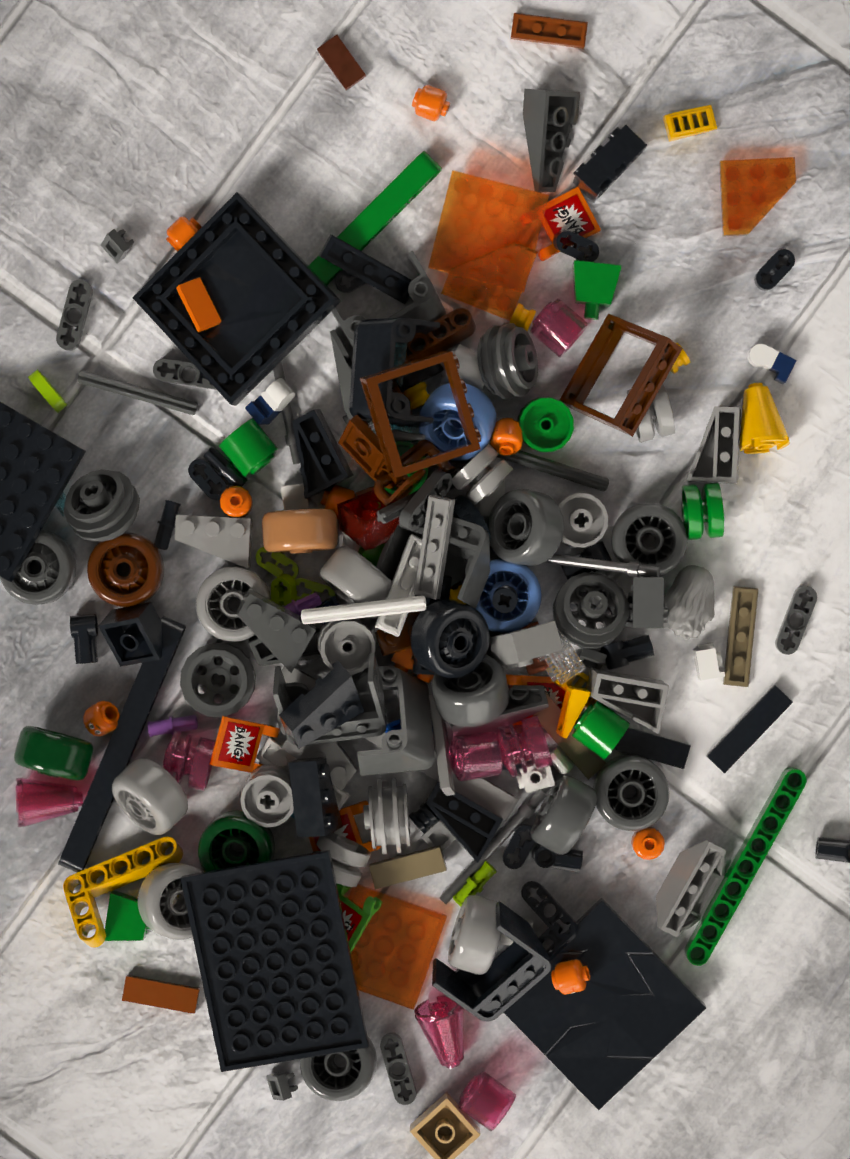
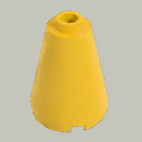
(760, 422)

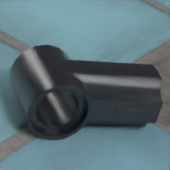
(596, 551)
(84, 631)
(621, 653)
(832, 849)
(570, 861)

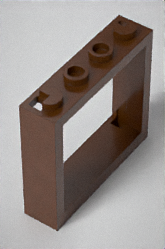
(645, 386)
(382, 424)

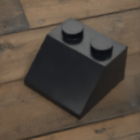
(133, 634)

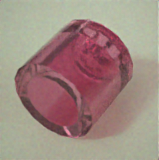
(558, 327)
(475, 756)
(486, 1100)

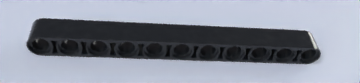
(120, 750)

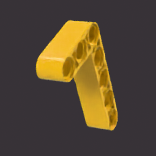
(110, 868)

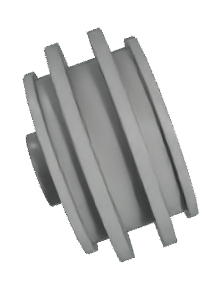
(387, 816)

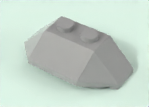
(690, 887)

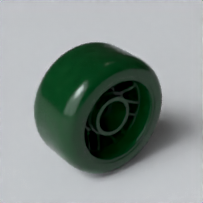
(53, 753)
(216, 842)

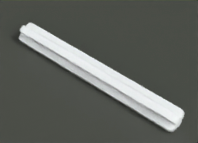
(363, 610)

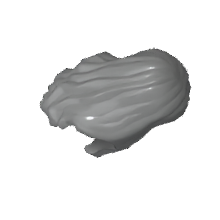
(690, 602)

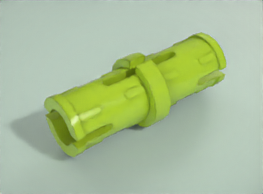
(475, 883)

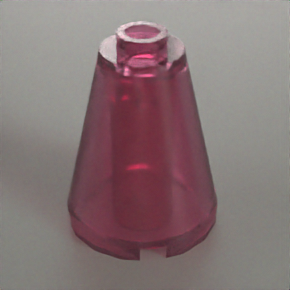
(44, 800)
(443, 1028)

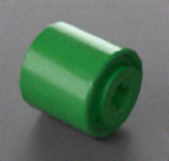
(249, 448)
(600, 729)

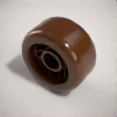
(145, 573)

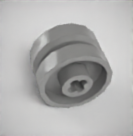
(658, 413)
(482, 475)
(594, 517)
(335, 634)
(265, 809)
(345, 857)

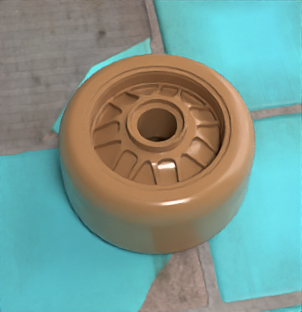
(300, 530)

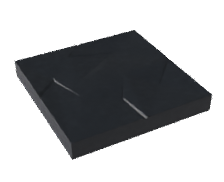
(258, 288)
(619, 1019)

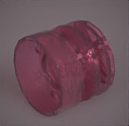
(524, 746)
(189, 760)

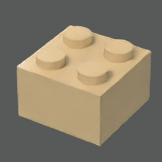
(444, 1129)

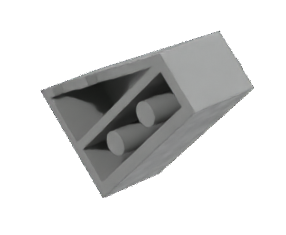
(719, 449)
(631, 695)

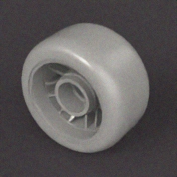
(354, 577)
(214, 597)
(150, 796)
(156, 901)
(474, 936)

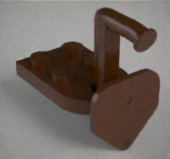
(365, 449)

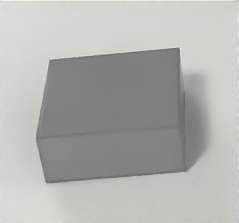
(438, 835)

